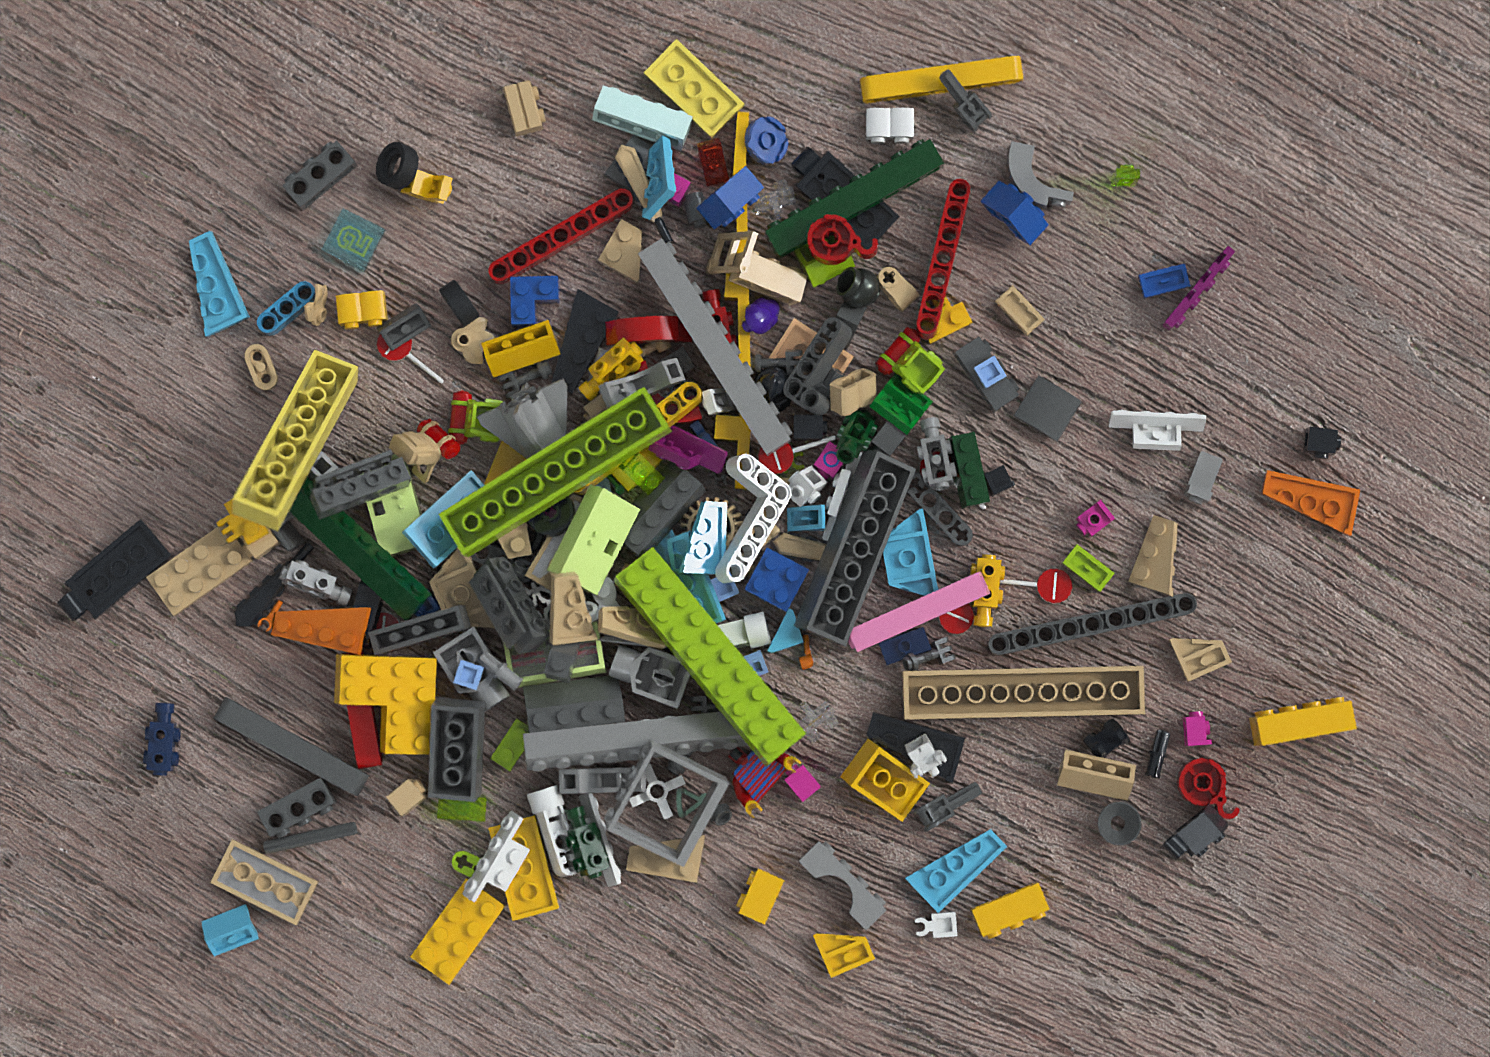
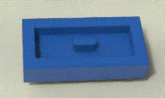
(1164, 281)

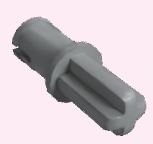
(500, 670)

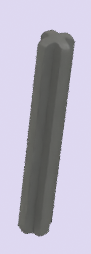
(310, 837)

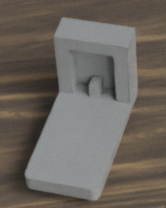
(1203, 478)

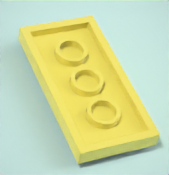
(694, 88)

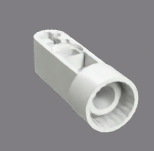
(749, 631)
(548, 804)

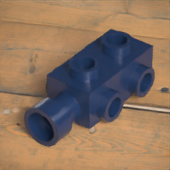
(163, 746)

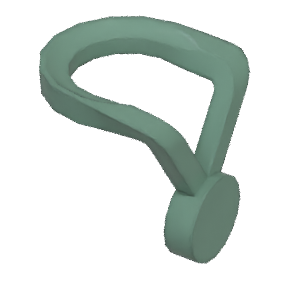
(679, 801)

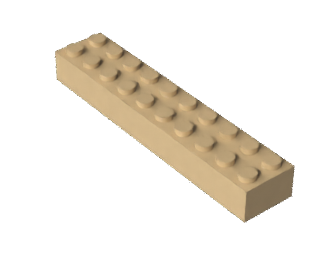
(1023, 692)

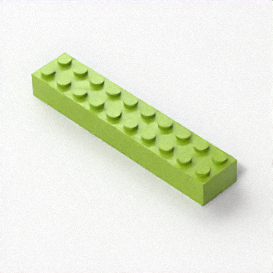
(555, 472)
(709, 656)

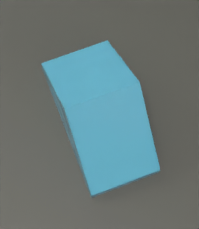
(806, 518)
(787, 634)

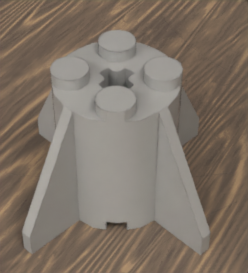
(531, 418)

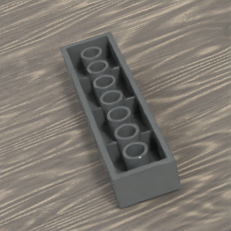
(855, 547)

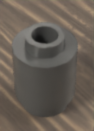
(693, 215)

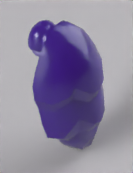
(761, 315)

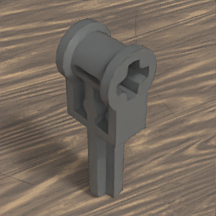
(967, 104)
(942, 808)

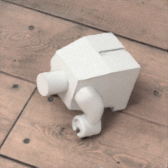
(924, 756)

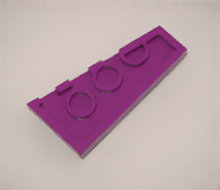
(1204, 283)

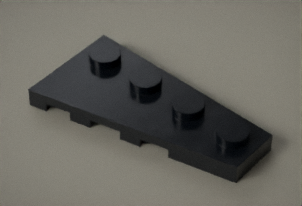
(582, 338)
(897, 733)

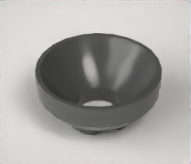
(1131, 828)

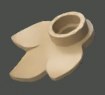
(315, 310)
(475, 335)

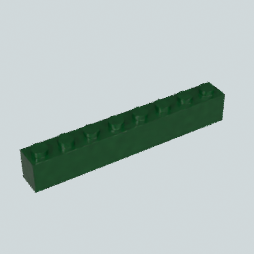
(857, 196)
(362, 555)

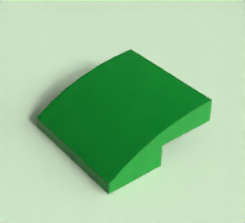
(900, 404)

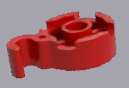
(846, 240)
(1214, 791)

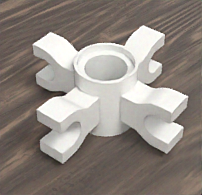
(662, 802)

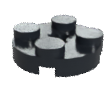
(559, 523)

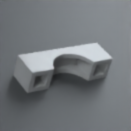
(864, 906)

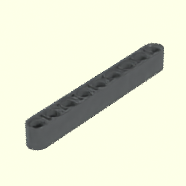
(1103, 624)

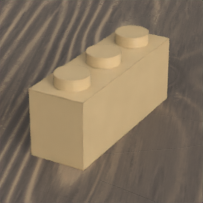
(771, 279)
(1096, 775)

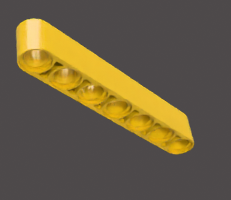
(927, 82)
(684, 407)

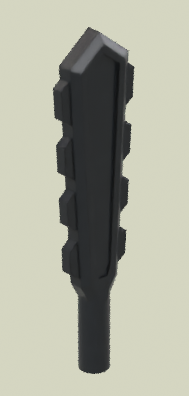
(263, 597)

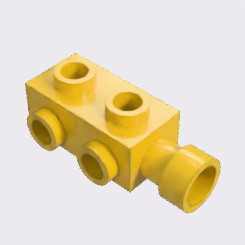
(612, 366)
(983, 605)

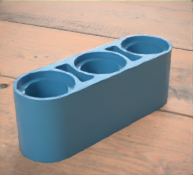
(275, 309)

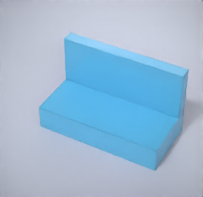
(229, 930)

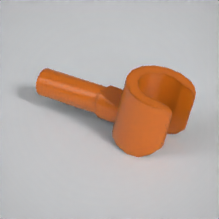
(271, 615)
(807, 660)

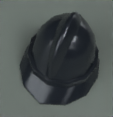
(773, 383)

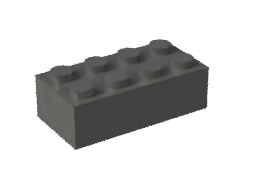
(456, 749)

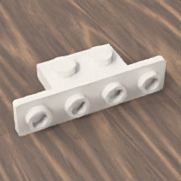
(1157, 430)
(841, 484)
(590, 803)
(500, 860)

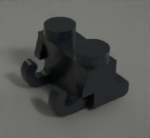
(1106, 740)

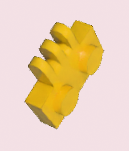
(951, 320)
(241, 527)

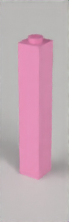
(918, 612)

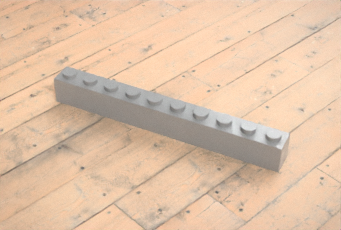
(715, 347)
(624, 740)

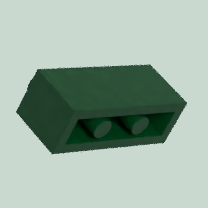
(970, 473)

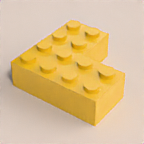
(401, 687)

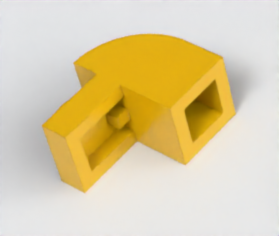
(429, 187)

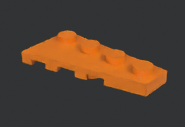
(1319, 500)
(329, 628)

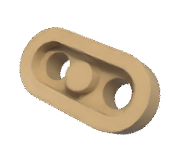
(261, 368)

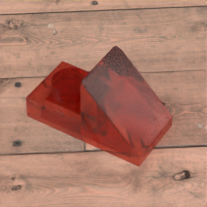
(712, 162)

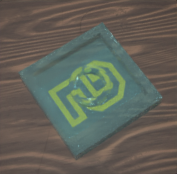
(353, 240)

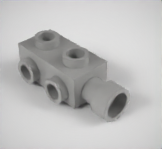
(936, 463)
(312, 579)

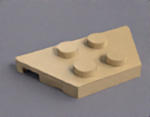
(453, 588)

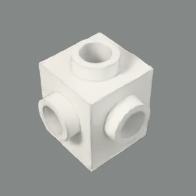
(806, 486)

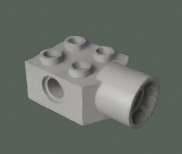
(469, 648)
(651, 674)

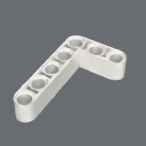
(755, 518)

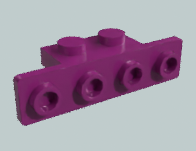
(689, 451)

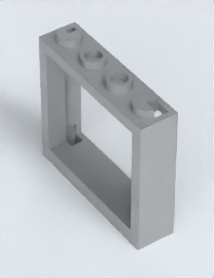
(699, 821)

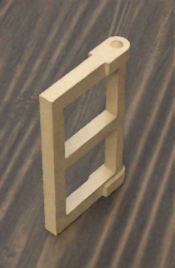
(744, 262)

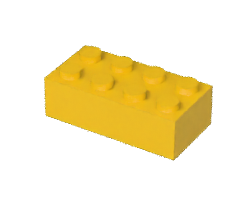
(1302, 723)

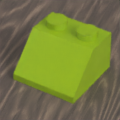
(818, 272)

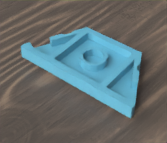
(909, 557)

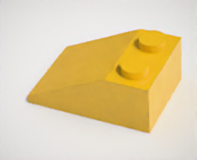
(884, 780)

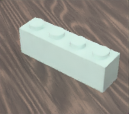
(641, 117)

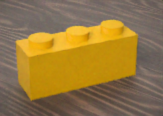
(520, 348)
(1010, 910)

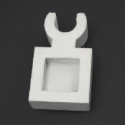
(941, 925)

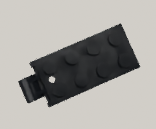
(867, 225)
(114, 572)

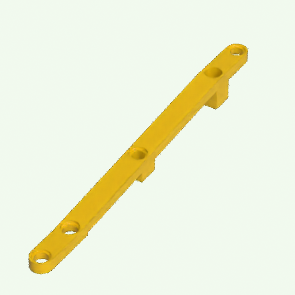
(734, 427)

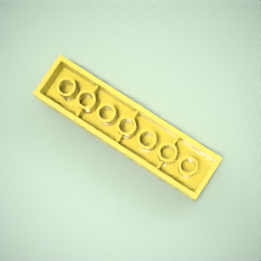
(295, 440)

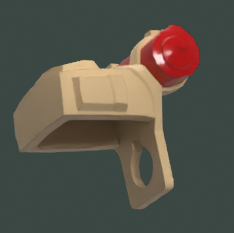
(424, 447)

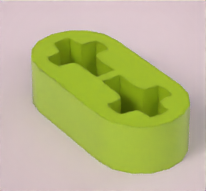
(466, 870)

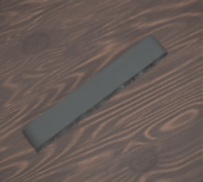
(291, 746)

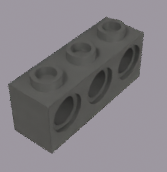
(317, 187)
(284, 808)

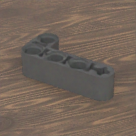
(832, 336)

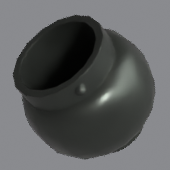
(858, 287)

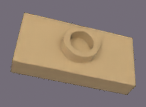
(1019, 310)

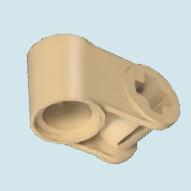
(900, 291)

